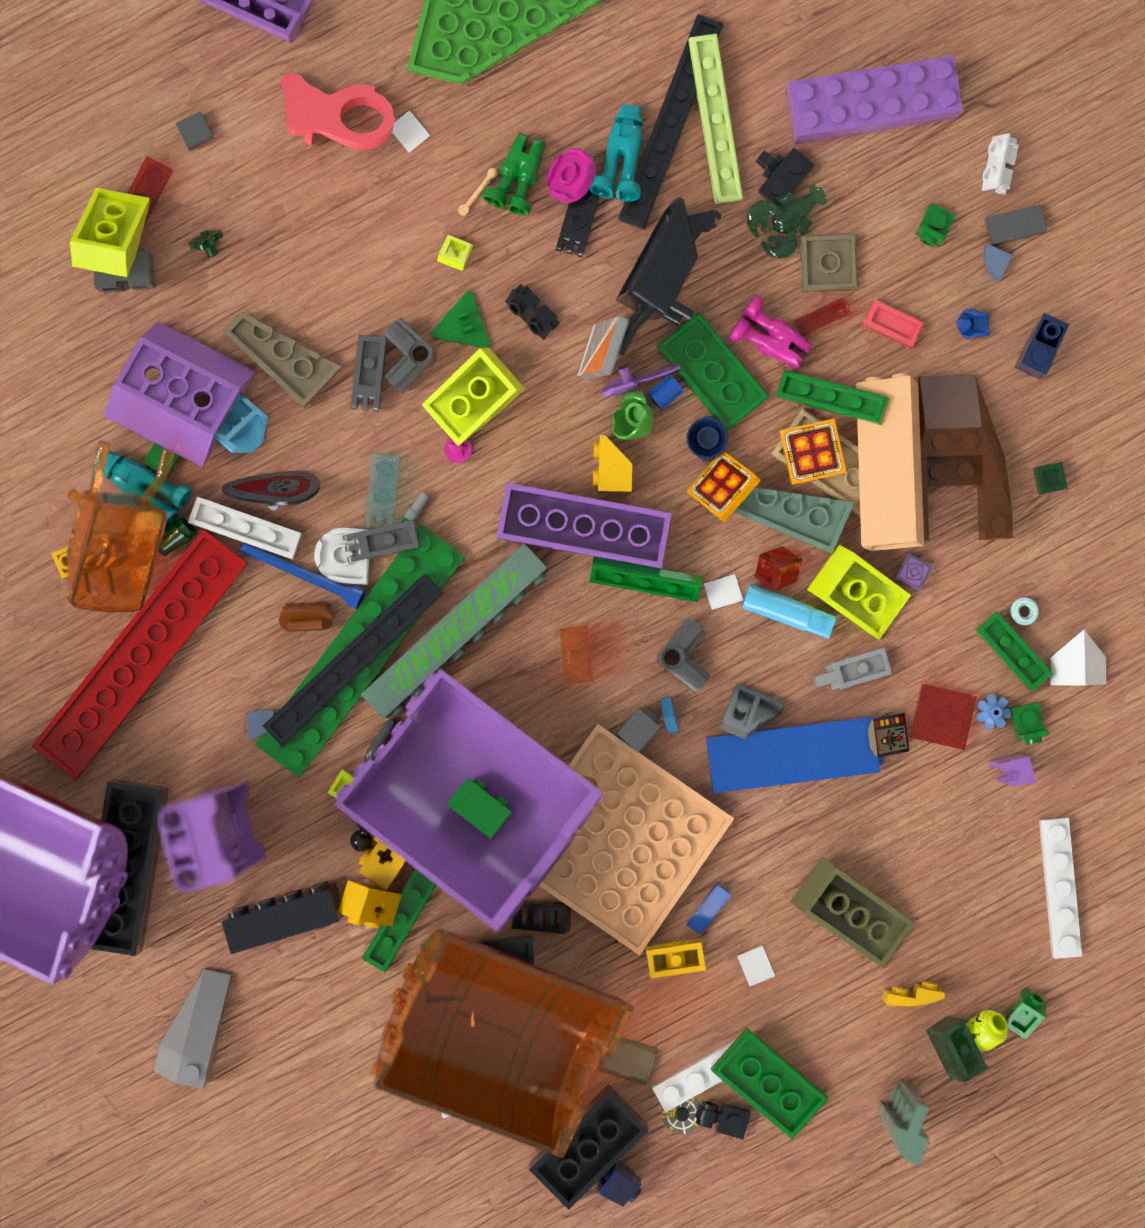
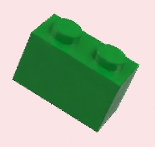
(480, 807)

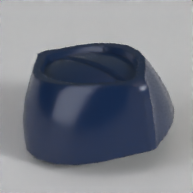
(707, 438)

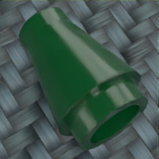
(176, 535)

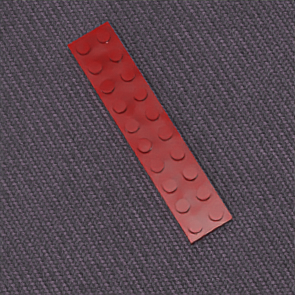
(139, 654)

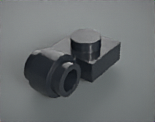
(730, 1121)

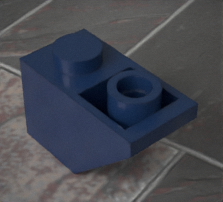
(1042, 346)

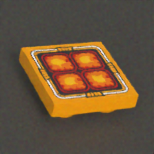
(812, 451)
(723, 486)

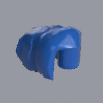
(973, 324)

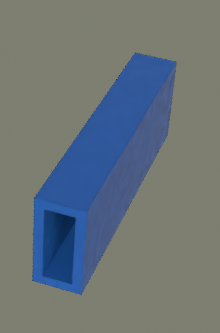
(792, 755)

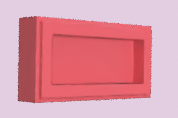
(893, 324)

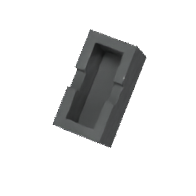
(140, 276)
(639, 728)

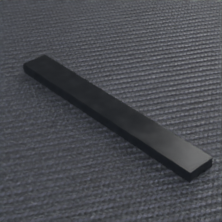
(666, 130)
(353, 659)

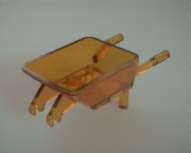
(114, 542)

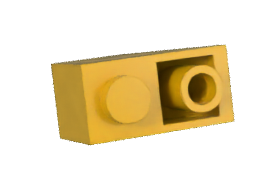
(614, 468)

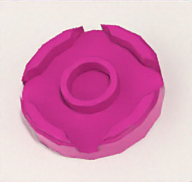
(571, 175)

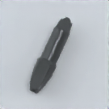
(381, 738)

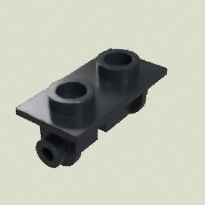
(523, 302)

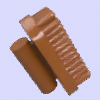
(306, 616)

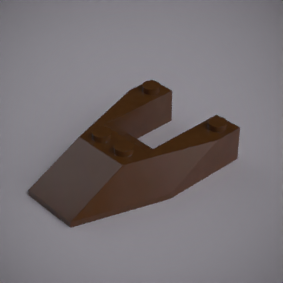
(963, 450)

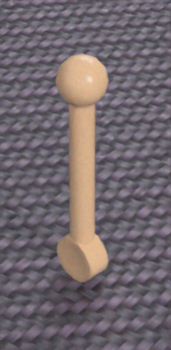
(464, 209)

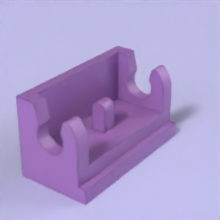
(1017, 769)

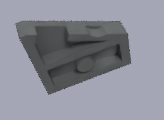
(749, 712)

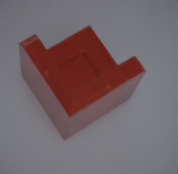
(778, 568)

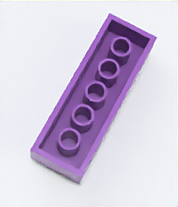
(874, 99)
(583, 525)

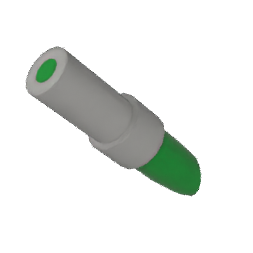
(413, 512)

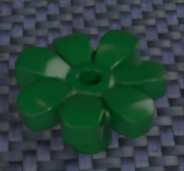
(206, 242)

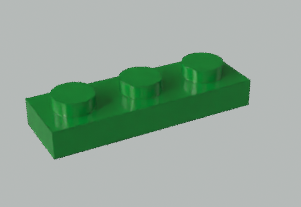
(1013, 651)

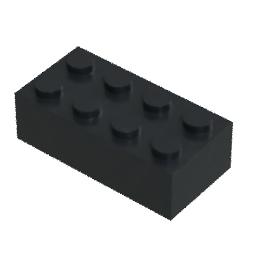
(283, 918)
(601, 1140)

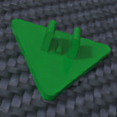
(463, 324)

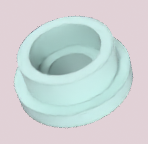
(1033, 611)

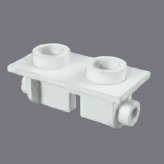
(1001, 152)

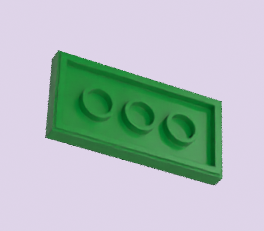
(712, 371)
(769, 1083)

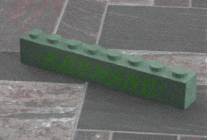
(454, 631)

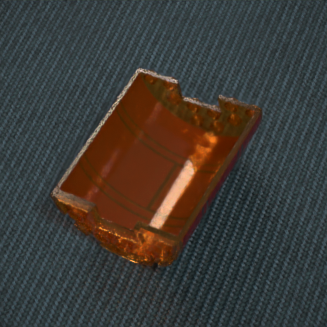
(496, 1041)

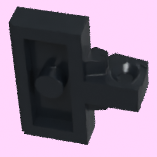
(782, 173)

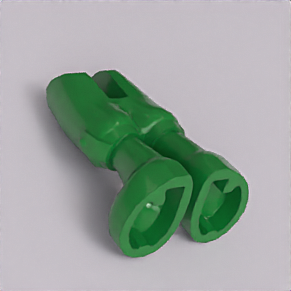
(519, 166)

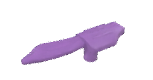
(629, 381)

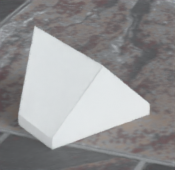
(1078, 663)

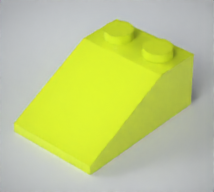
(109, 232)
(473, 395)
(859, 592)

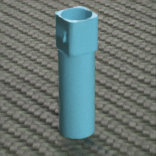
(788, 611)

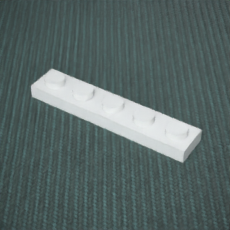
(1060, 888)

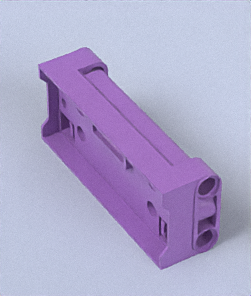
(210, 838)

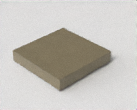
(828, 263)

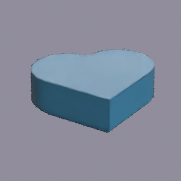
(669, 715)

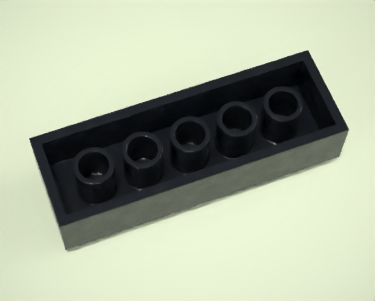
(135, 812)

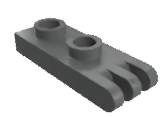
(369, 371)
(383, 540)

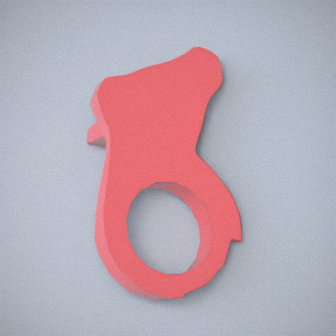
(315, 112)

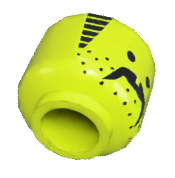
(988, 1029)

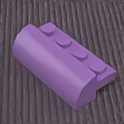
(276, 17)

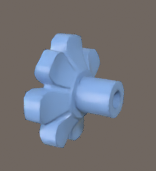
(987, 711)

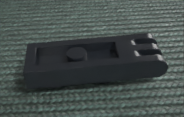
(578, 223)

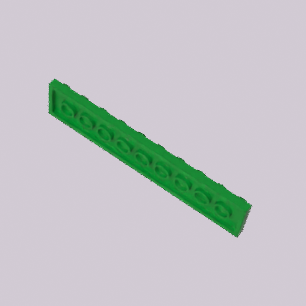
(435, 560)

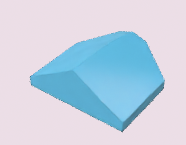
(243, 427)

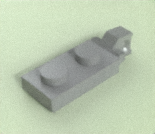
(855, 670)

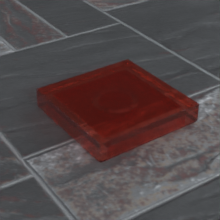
(943, 716)

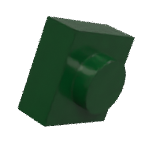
(1050, 478)

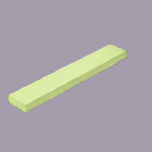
(715, 118)

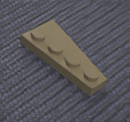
(286, 361)

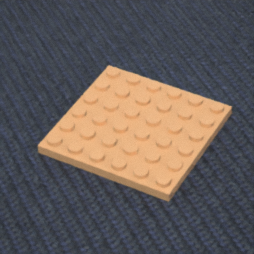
(637, 843)

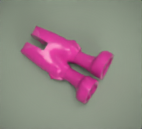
(779, 336)

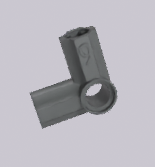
(409, 342)
(685, 668)

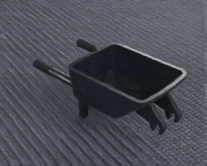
(664, 268)

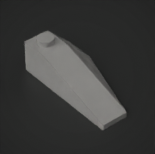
(192, 1039)

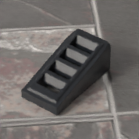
(552, 927)

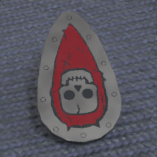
(274, 488)

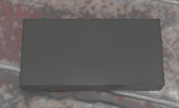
(1015, 225)

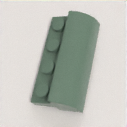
(904, 1121)

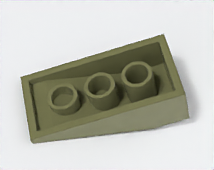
(852, 912)

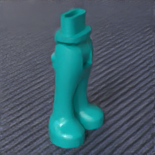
(623, 140)
(132, 477)

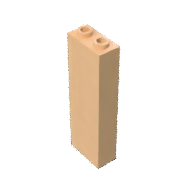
(891, 468)

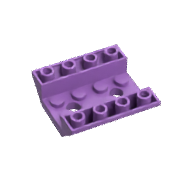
(166, 407)

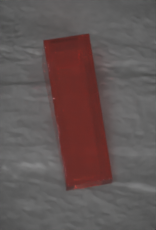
(823, 316)

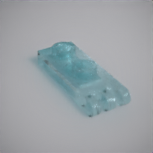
(382, 489)

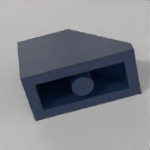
(620, 1184)

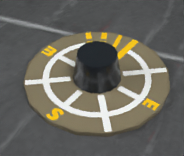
(681, 1118)

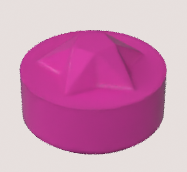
(457, 453)

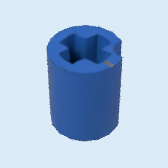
(665, 392)

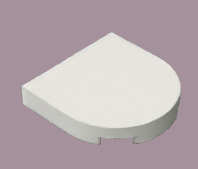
(333, 562)

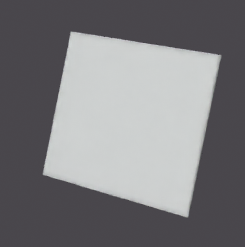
(409, 131)
(723, 592)
(756, 966)

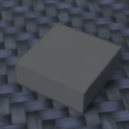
(194, 130)

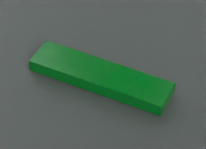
(832, 397)
(645, 579)
(390, 938)

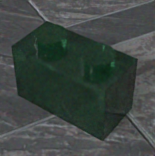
(956, 1048)

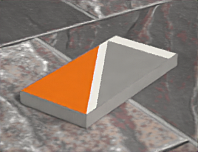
(603, 348)

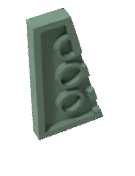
(802, 516)

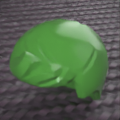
(633, 418)

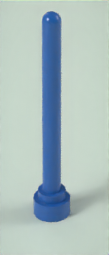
(350, 594)

